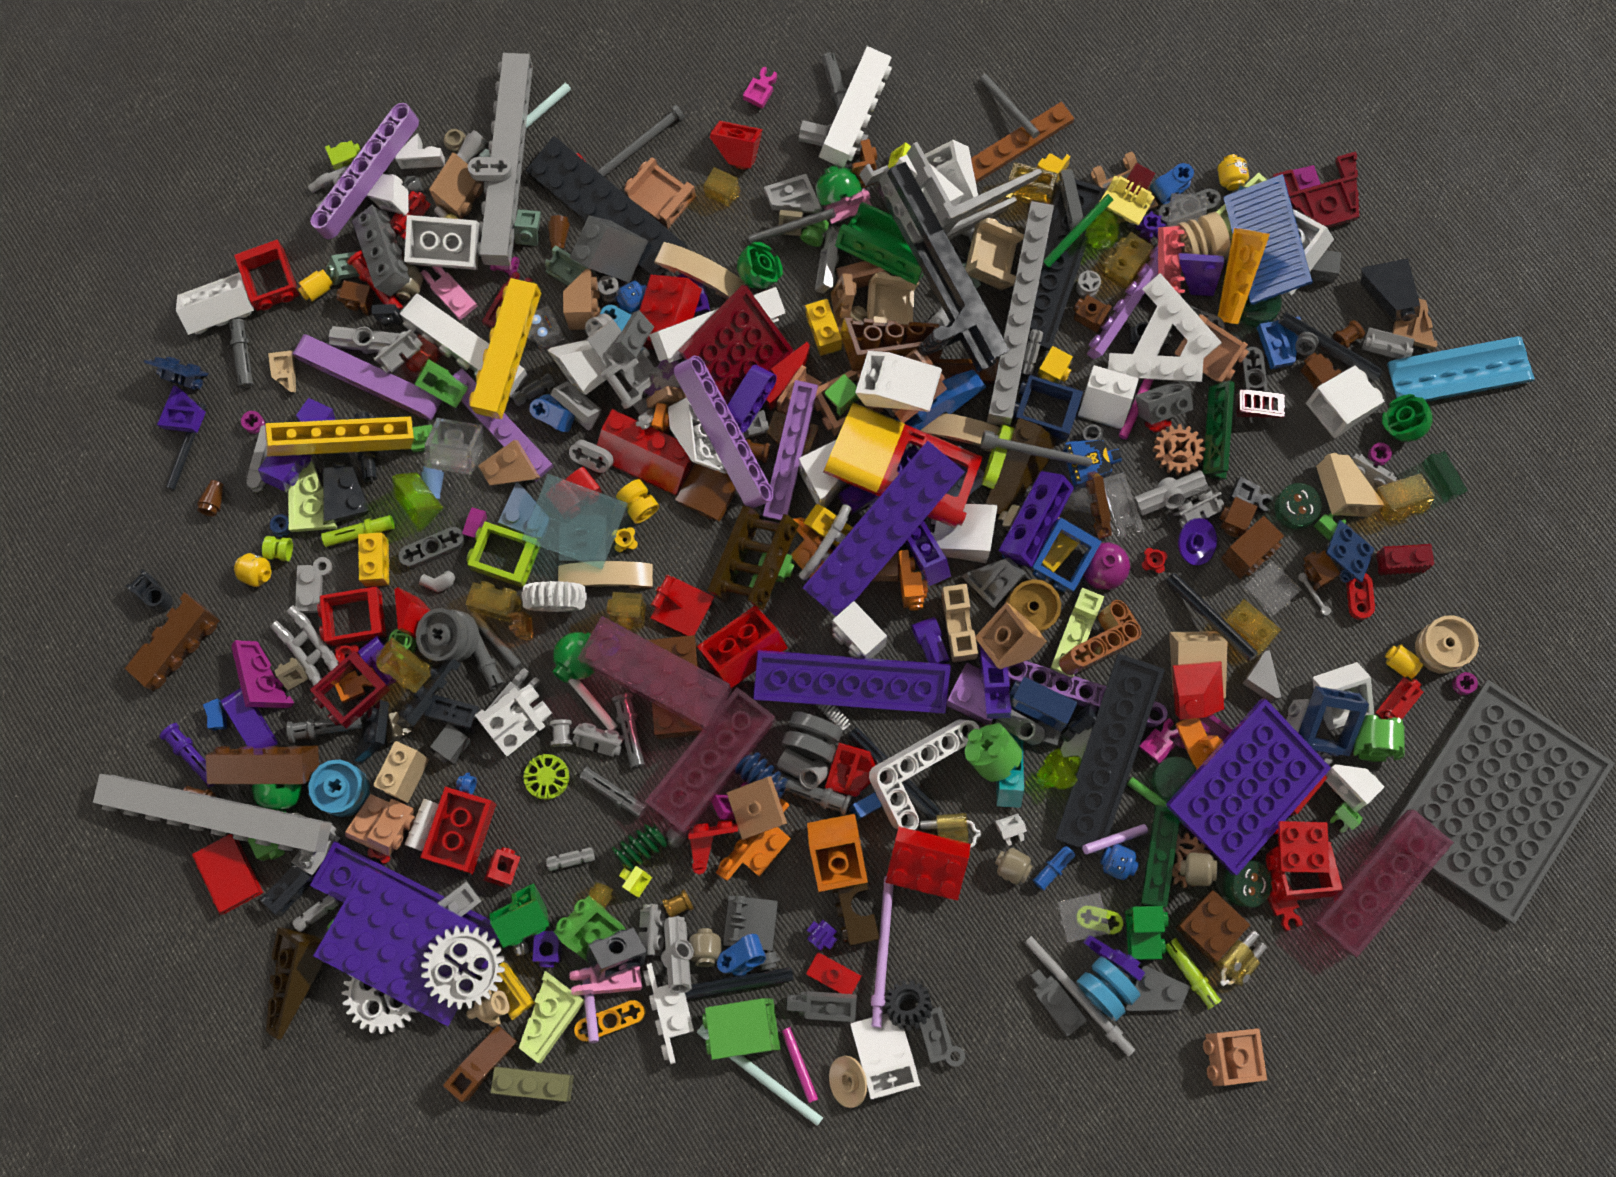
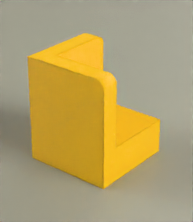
(1054, 163)

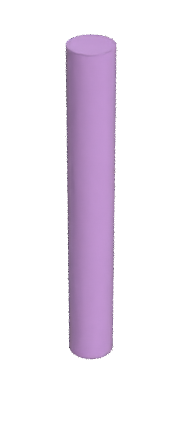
(1115, 839)
(590, 1015)

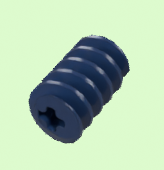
(752, 771)

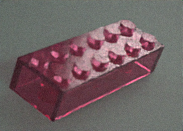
(655, 673)
(710, 761)
(1382, 882)

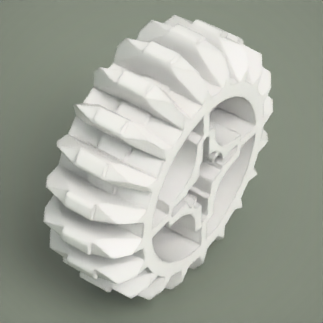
(554, 596)

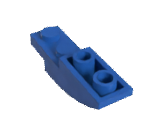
(959, 391)

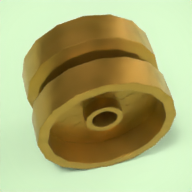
(1044, 599)

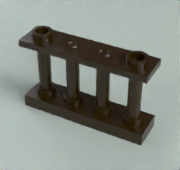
(736, 551)

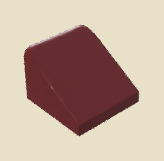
(1140, 176)

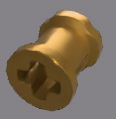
(678, 904)

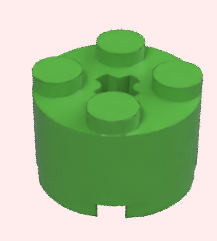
(1380, 739)
(992, 752)

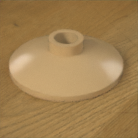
(848, 1081)

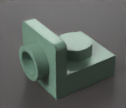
(527, 227)
(339, 268)

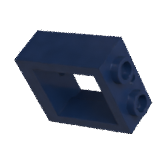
(1055, 390)
(1339, 699)
(1042, 703)

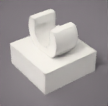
(1010, 827)

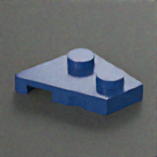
(1278, 343)

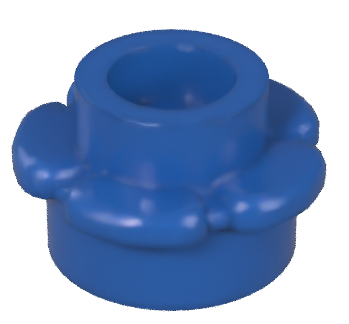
(466, 783)

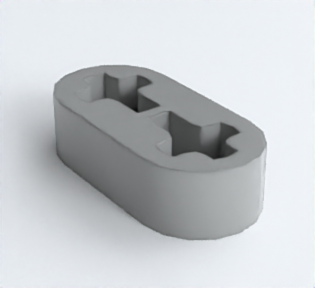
(490, 168)
(591, 456)

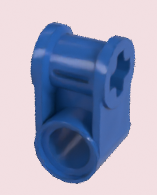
(1174, 181)
(552, 413)
(742, 956)

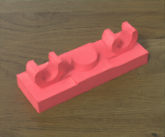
(1168, 260)

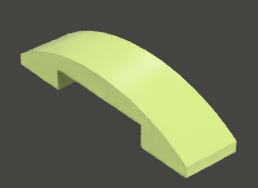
(1079, 625)

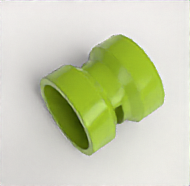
(277, 548)

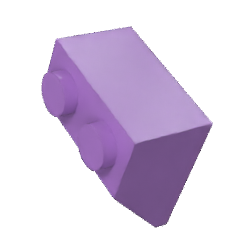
(968, 695)

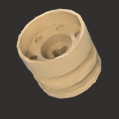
(1206, 236)

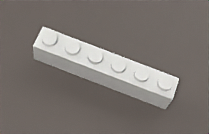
(855, 106)
(450, 336)
(670, 340)

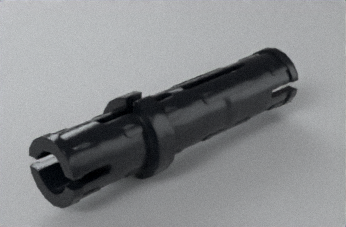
(367, 458)

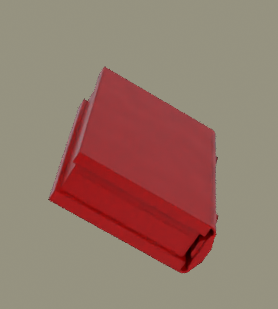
(227, 874)

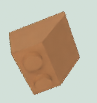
(455, 188)

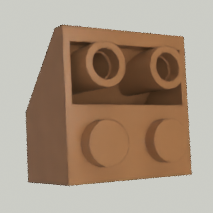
(581, 300)

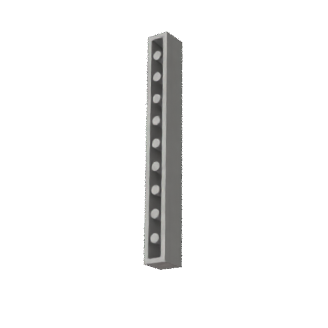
(507, 142)
(1020, 313)
(213, 813)

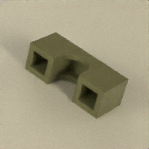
(532, 1084)

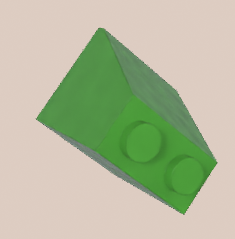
(741, 1028)

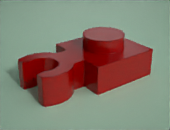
(1285, 909)

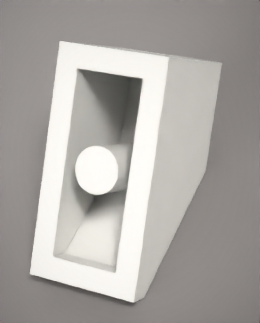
(390, 194)
(1353, 785)

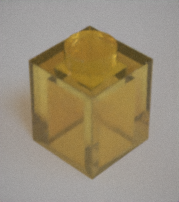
(721, 187)

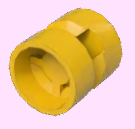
(640, 504)

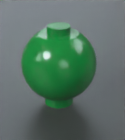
(566, 657)

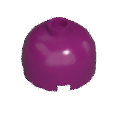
(1108, 567)

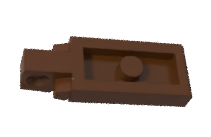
(1099, 507)

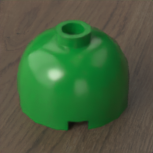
(836, 184)
(758, 266)
(1408, 418)
(276, 796)

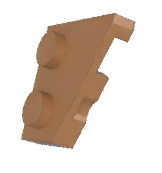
(842, 298)
(1418, 328)
(509, 466)

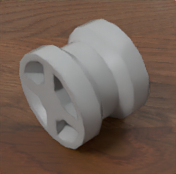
(1091, 280)
(596, 323)

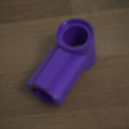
(929, 636)
(369, 654)

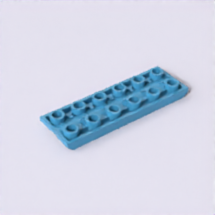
(1462, 370)

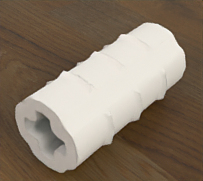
(422, 825)

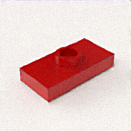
(833, 974)

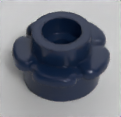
(275, 525)

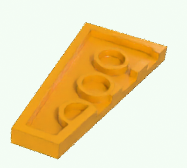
(1241, 269)

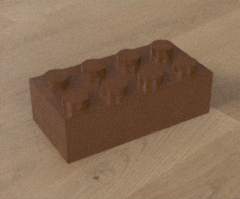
(665, 722)

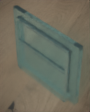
(575, 521)

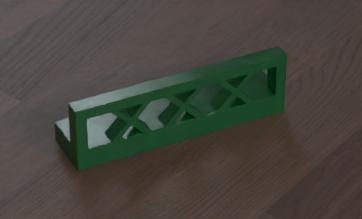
(1218, 430)
(1160, 858)

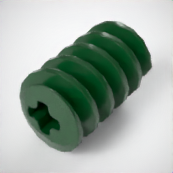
(640, 846)

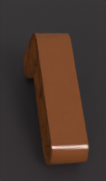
(1120, 632)

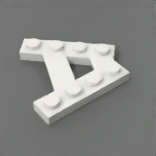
(1170, 311)

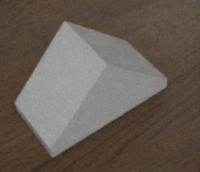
(1263, 678)

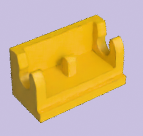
(517, 996)

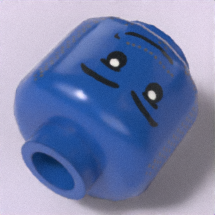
(630, 296)
(1119, 862)

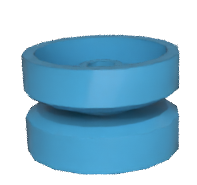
(325, 785)
(1108, 988)

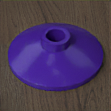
(1197, 541)

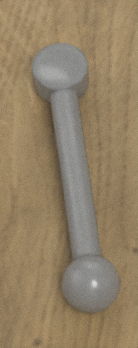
(1325, 610)

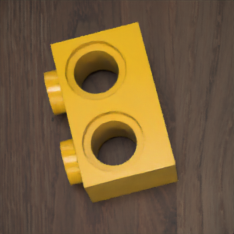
(823, 327)
(821, 521)
(373, 559)

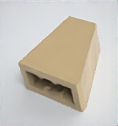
(1346, 487)

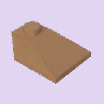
(1010, 638)

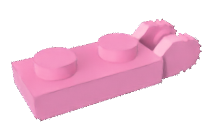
(450, 293)
(622, 982)

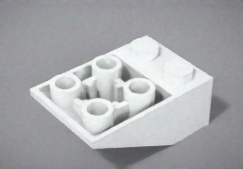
(955, 164)
(897, 382)
(692, 436)
(884, 1057)

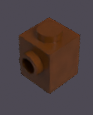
(1237, 517)

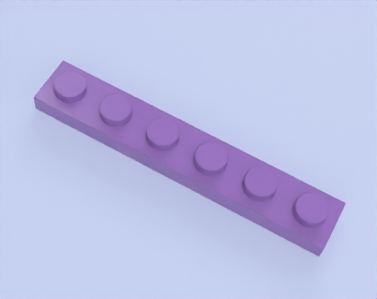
(1124, 307)
(504, 430)
(791, 449)

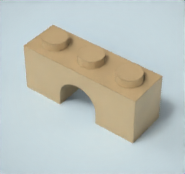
(958, 623)

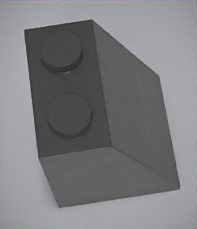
(608, 248)

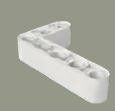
(915, 764)

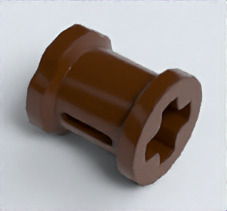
(1349, 334)
(760, 451)

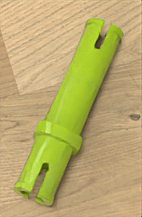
(351, 532)
(1196, 979)

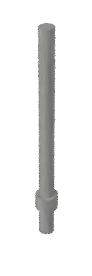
(1113, 1033)

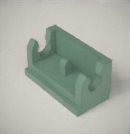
(564, 268)

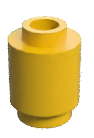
(315, 285)
(1403, 661)

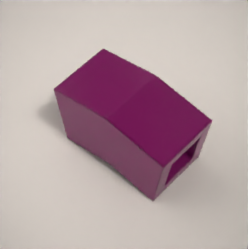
(474, 520)

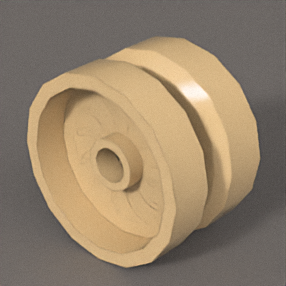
(1446, 644)

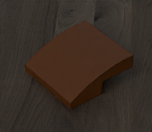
(707, 492)

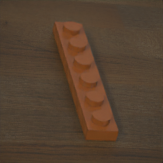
(1020, 141)

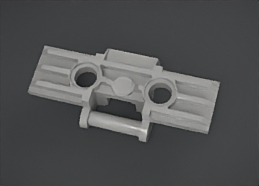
(635, 371)

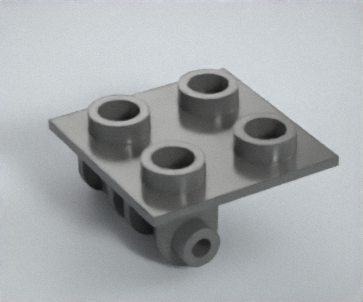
(750, 917)

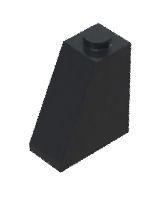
(1393, 288)

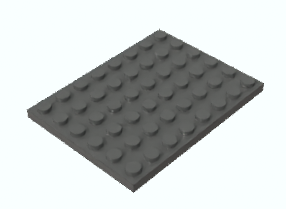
(1506, 797)

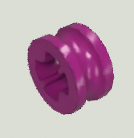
(247, 418)
(1386, 454)
(1469, 677)

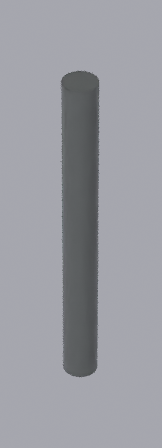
(1008, 104)
(791, 226)

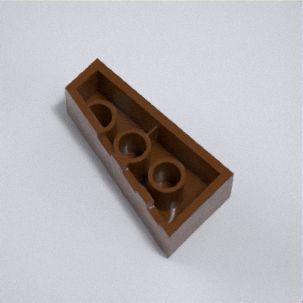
(890, 337)
(172, 642)
(261, 765)

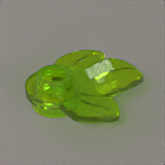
(1058, 770)

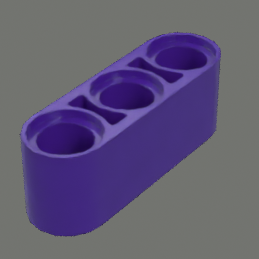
(751, 396)
(248, 721)

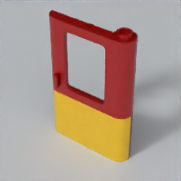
(872, 449)

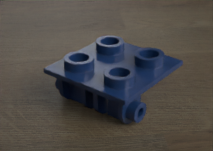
(172, 370)
(1349, 552)

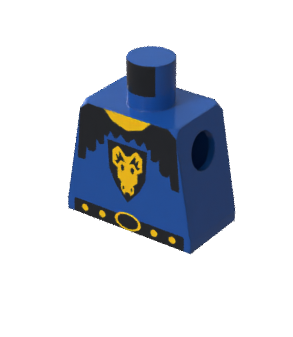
(1097, 452)

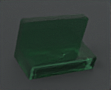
(1444, 476)

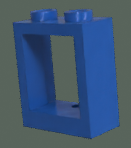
(1075, 534)

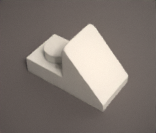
(414, 155)

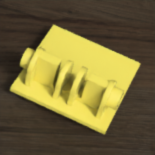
(1126, 203)

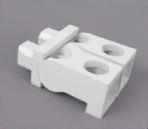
(513, 720)

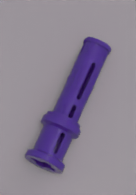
(182, 746)

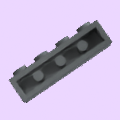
(381, 250)

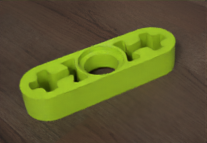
(996, 459)

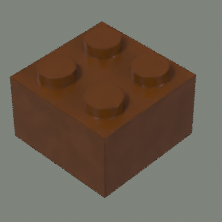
(1253, 548)
(1212, 926)

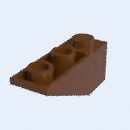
(479, 1064)

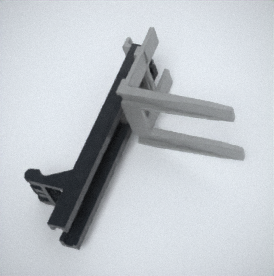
(929, 241)

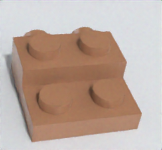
(381, 824)
(1235, 1057)

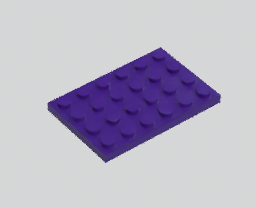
(1248, 786)
(384, 938)

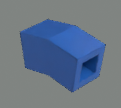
(215, 715)
(865, 806)

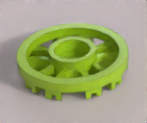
(546, 776)

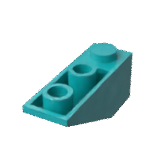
(1011, 789)

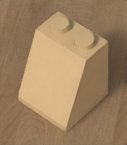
(1198, 648)

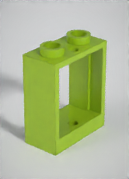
(525, 562)

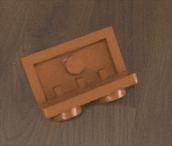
(867, 156)

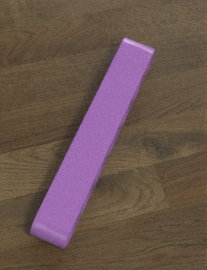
(364, 171)
(366, 377)
(723, 432)
(1074, 684)

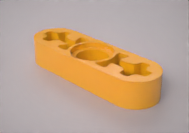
(629, 1020)

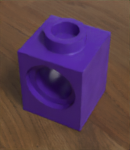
(539, 941)

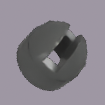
(415, 186)
(1092, 430)
(675, 837)

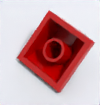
(737, 143)
(1198, 689)

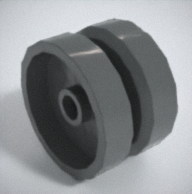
(447, 635)
(812, 737)

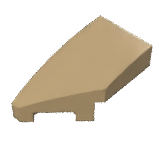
(283, 369)

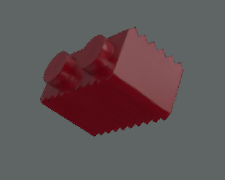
(1405, 559)

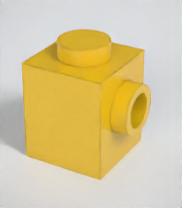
(1055, 366)

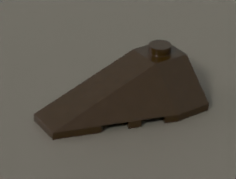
(1019, 468)
(293, 977)

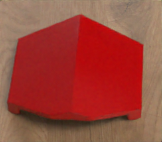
(409, 611)
(849, 770)

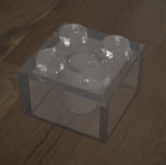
(453, 446)

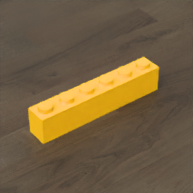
(505, 348)
(338, 436)

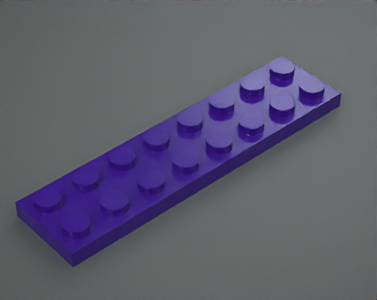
(883, 529)
(851, 681)
(343, 867)

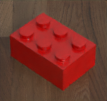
(668, 302)
(735, 647)
(458, 830)
(928, 863)

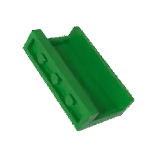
(879, 241)

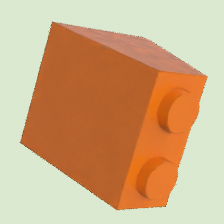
(836, 852)

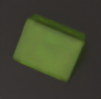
(416, 499)

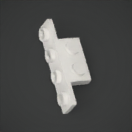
(672, 1013)

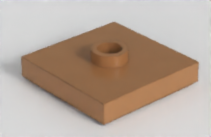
(756, 807)

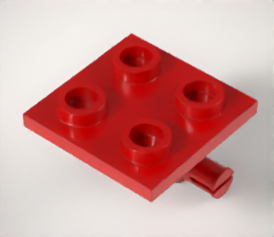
(680, 606)
(701, 841)
(1303, 846)

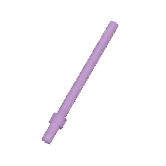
(878, 999)

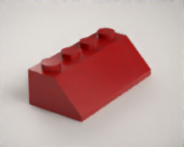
(645, 453)

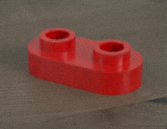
(1361, 597)

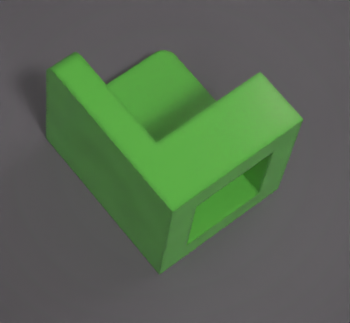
(842, 394)

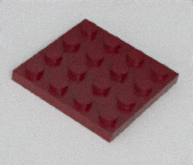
(736, 340)

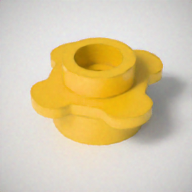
(630, 543)

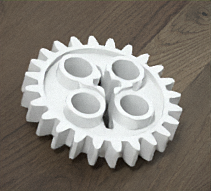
(448, 986)
(360, 1002)

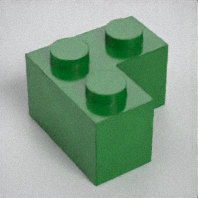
(521, 917)
(1144, 932)

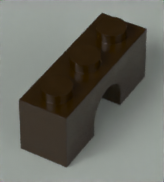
(857, 928)

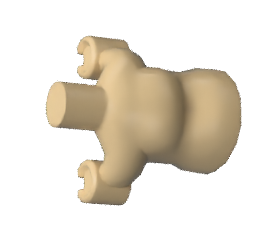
(490, 1008)

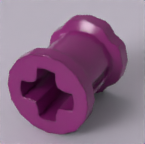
(508, 269)

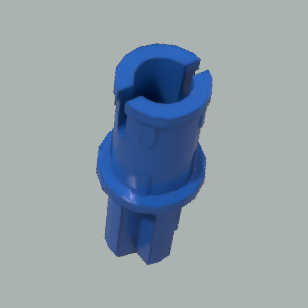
(1054, 868)

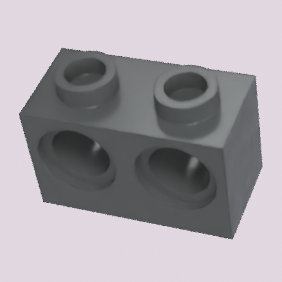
(1164, 402)

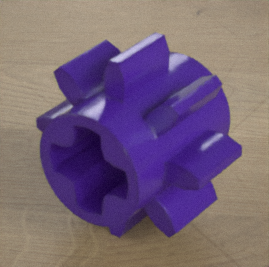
(1149, 226)
(821, 935)

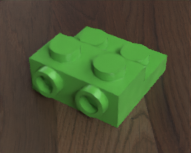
(586, 924)

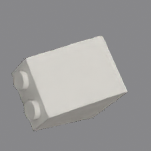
(581, 364)
(1345, 401)
(820, 485)
(973, 538)

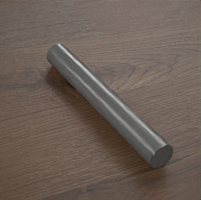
(495, 640)

